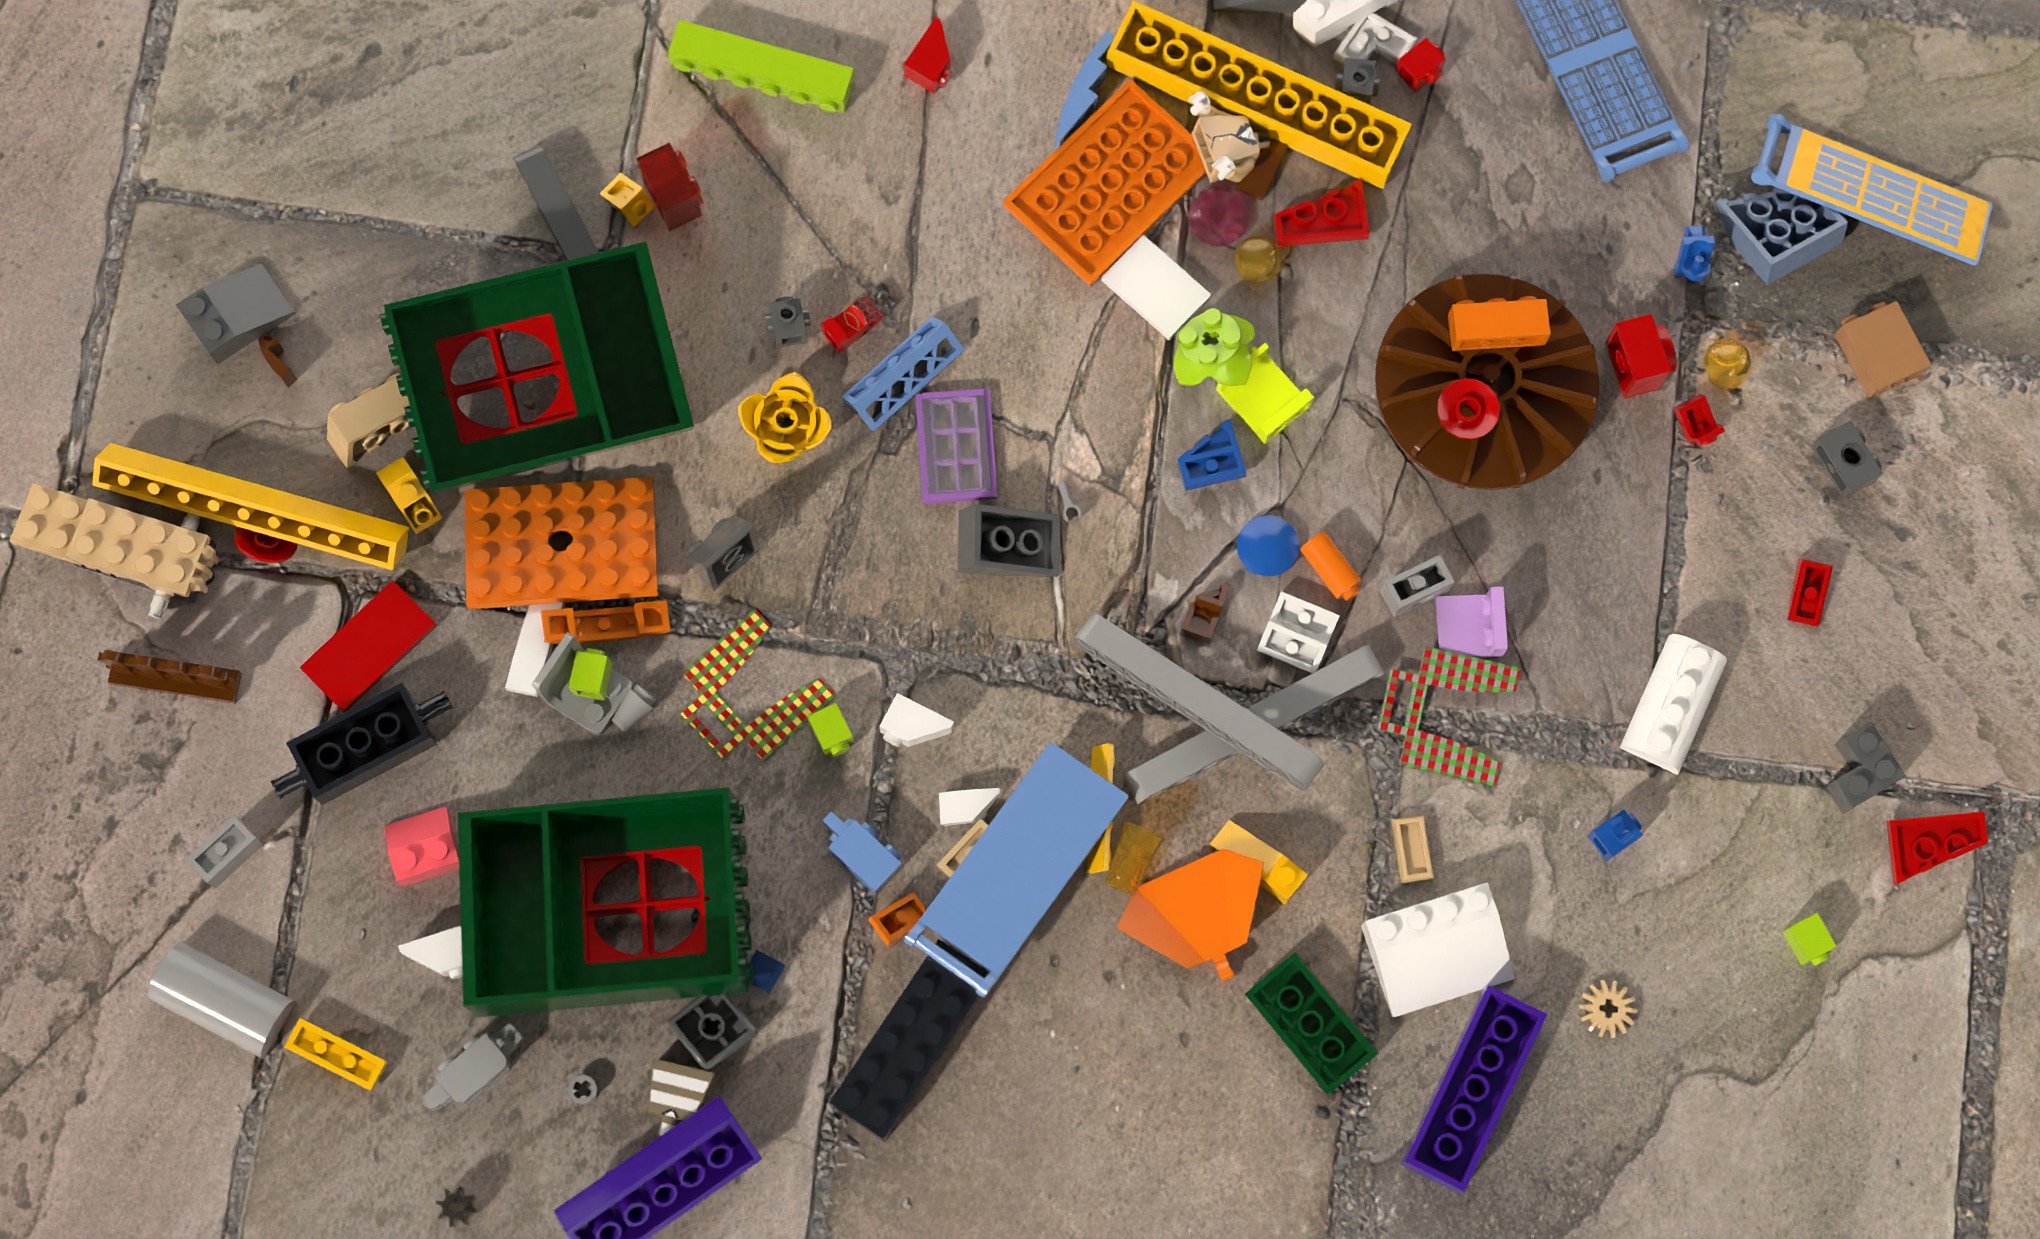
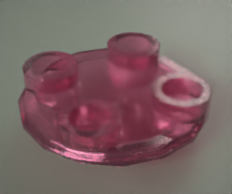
(1218, 217)

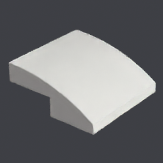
(1298, 632)

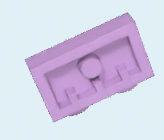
(1472, 624)

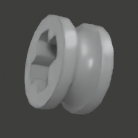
(582, 1079)

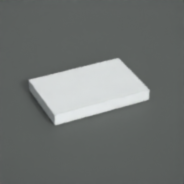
(1156, 287)

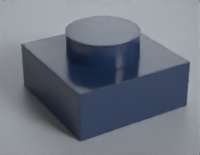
(766, 971)

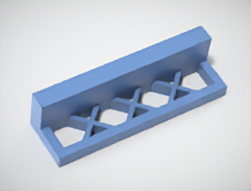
(895, 365)

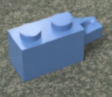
(861, 853)

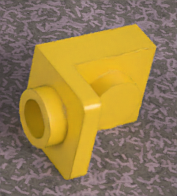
(627, 199)

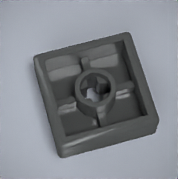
(712, 1049)

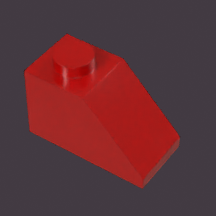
(930, 59)

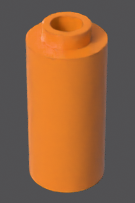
(1332, 566)

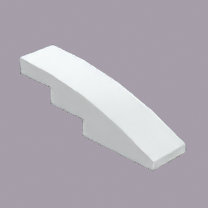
(530, 651)

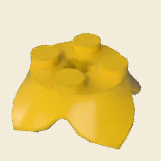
(788, 398)

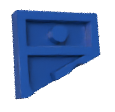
(1212, 460)

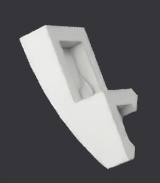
(966, 805)

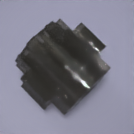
(453, 1198)

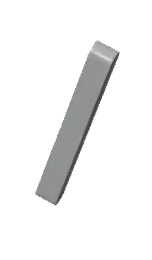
(1199, 702)
(1278, 710)

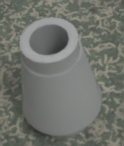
(633, 707)

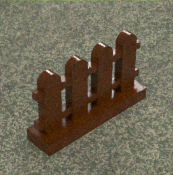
(171, 676)

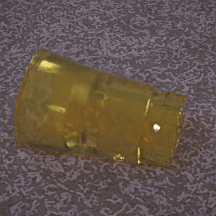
(1132, 857)

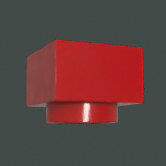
(1640, 355)

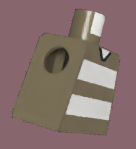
(677, 1092)

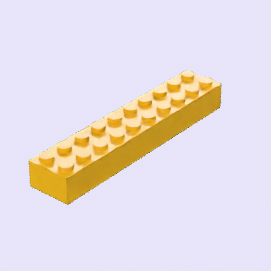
(1273, 98)

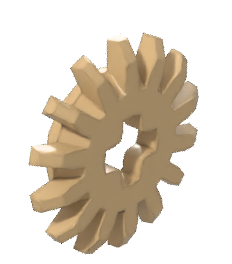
(1599, 1018)

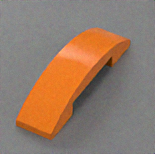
(606, 624)

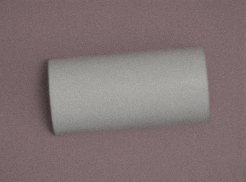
(220, 999)

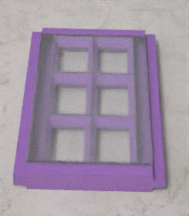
(956, 446)

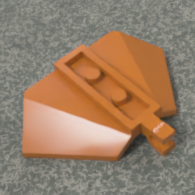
(1197, 910)

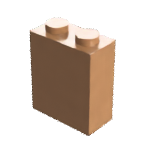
(1882, 348)

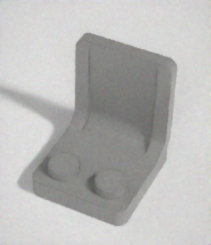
(553, 688)

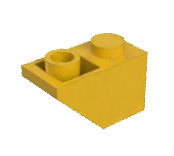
(409, 495)

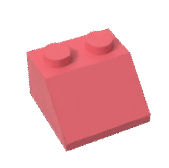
(422, 846)

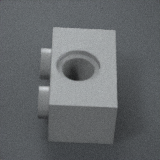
(1417, 586)

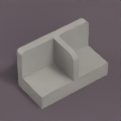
(224, 852)

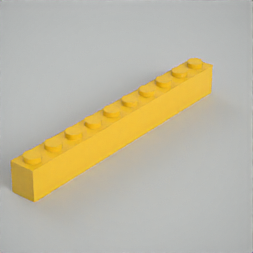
(250, 506)

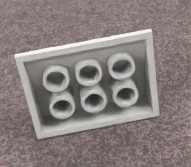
(1439, 949)

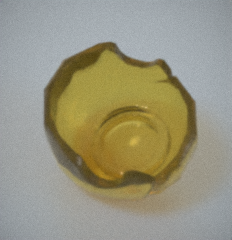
(1257, 259)
(1727, 363)

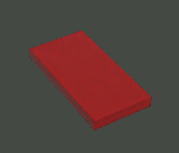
(368, 646)

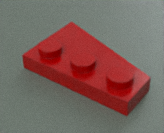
(1329, 219)
(1931, 840)

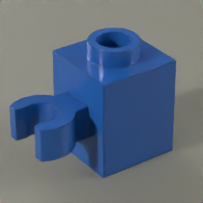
(1616, 834)

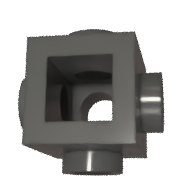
(1358, 79)
(788, 321)

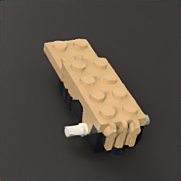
(119, 544)

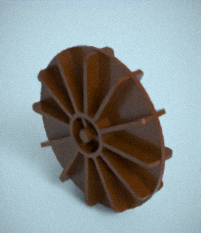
(1542, 390)

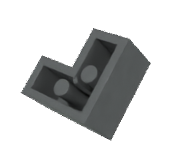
(1871, 768)

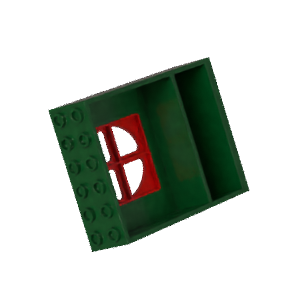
(606, 346)
(533, 911)

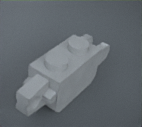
(473, 1070)

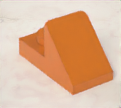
(898, 919)

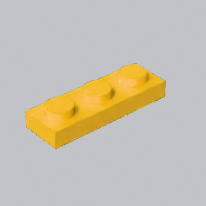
(336, 1054)

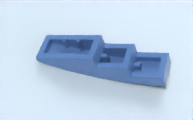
(1081, 98)

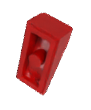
(1809, 592)

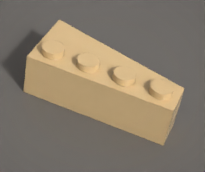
(367, 420)

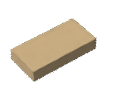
(1412, 849)

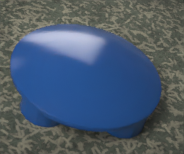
(1268, 546)

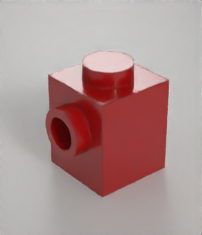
(1421, 65)

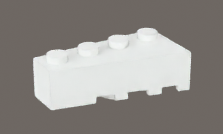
(1324, 19)

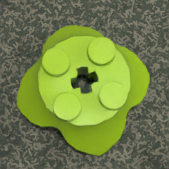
(1226, 361)

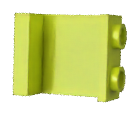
(1268, 398)

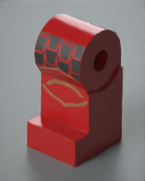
(851, 324)

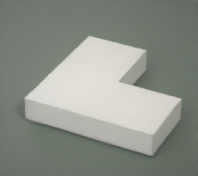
(1374, 35)

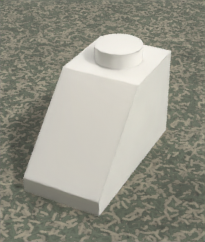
(912, 723)
(437, 952)

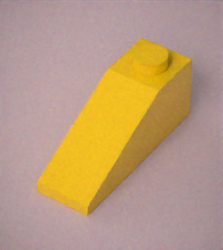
(1279, 874)

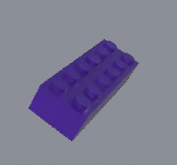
(1473, 1089)
(662, 1178)

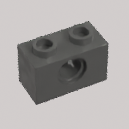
(1846, 476)

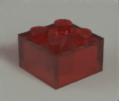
(671, 186)

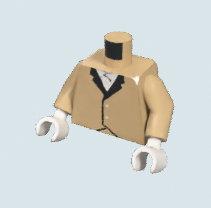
(1225, 141)

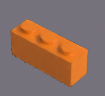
(1499, 323)

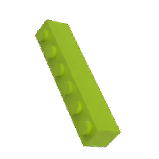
(761, 66)

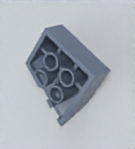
(1780, 231)

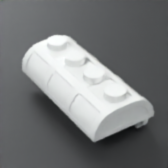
(1674, 702)

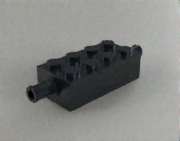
(361, 743)

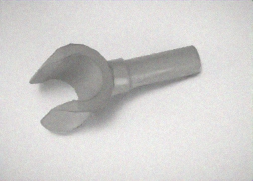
(1067, 501)

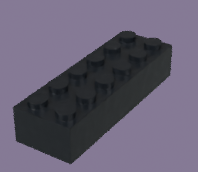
(907, 1045)

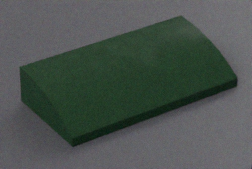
(1311, 1023)

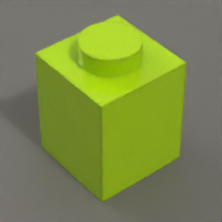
(590, 674)
(831, 730)
(1810, 940)

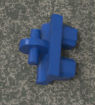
(1694, 254)

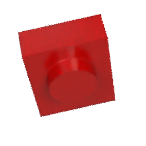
(1698, 421)

